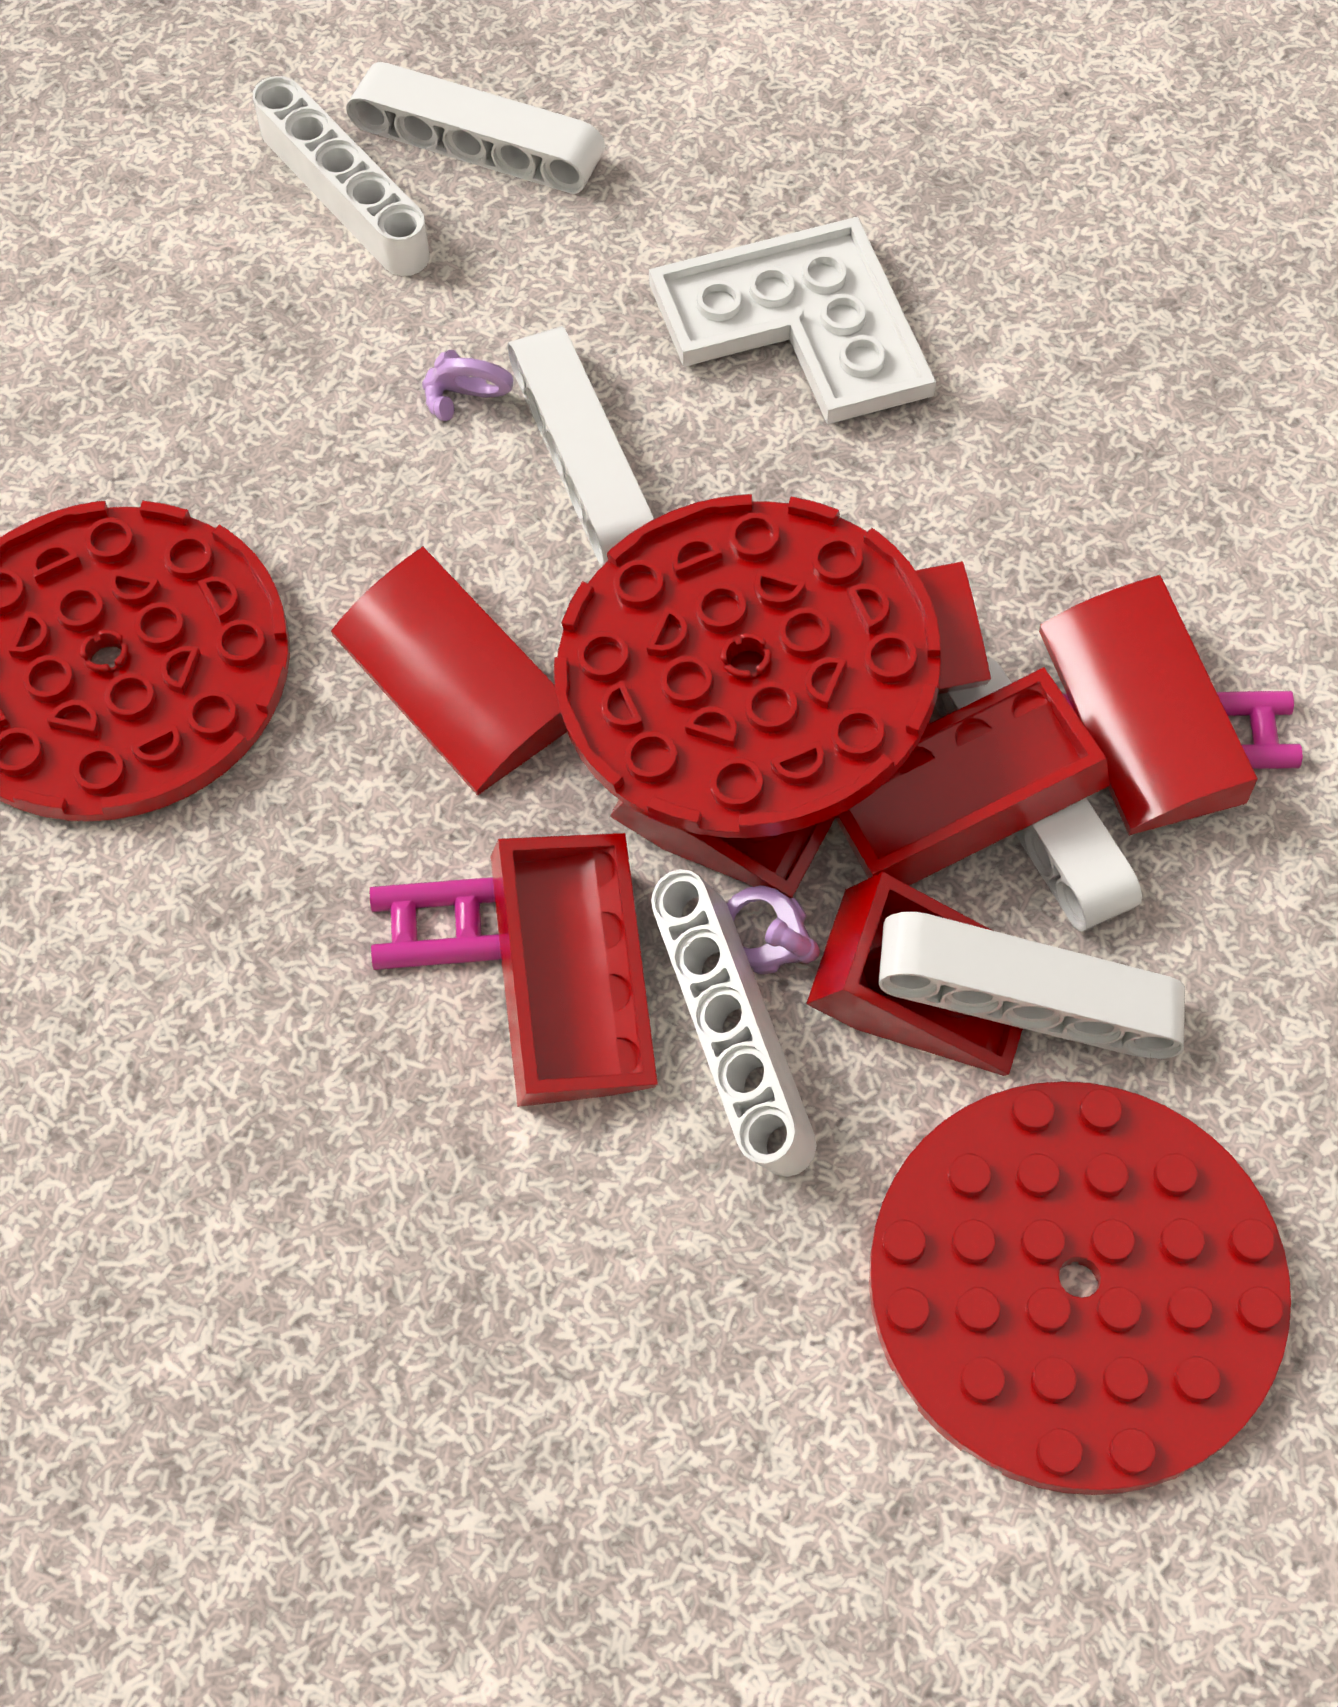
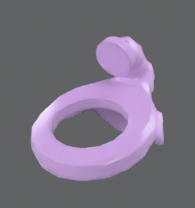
(453, 374)
(786, 936)

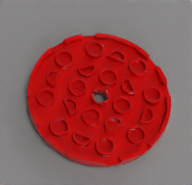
(193, 672)
(730, 750)
(1066, 1385)

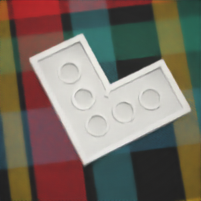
(805, 287)

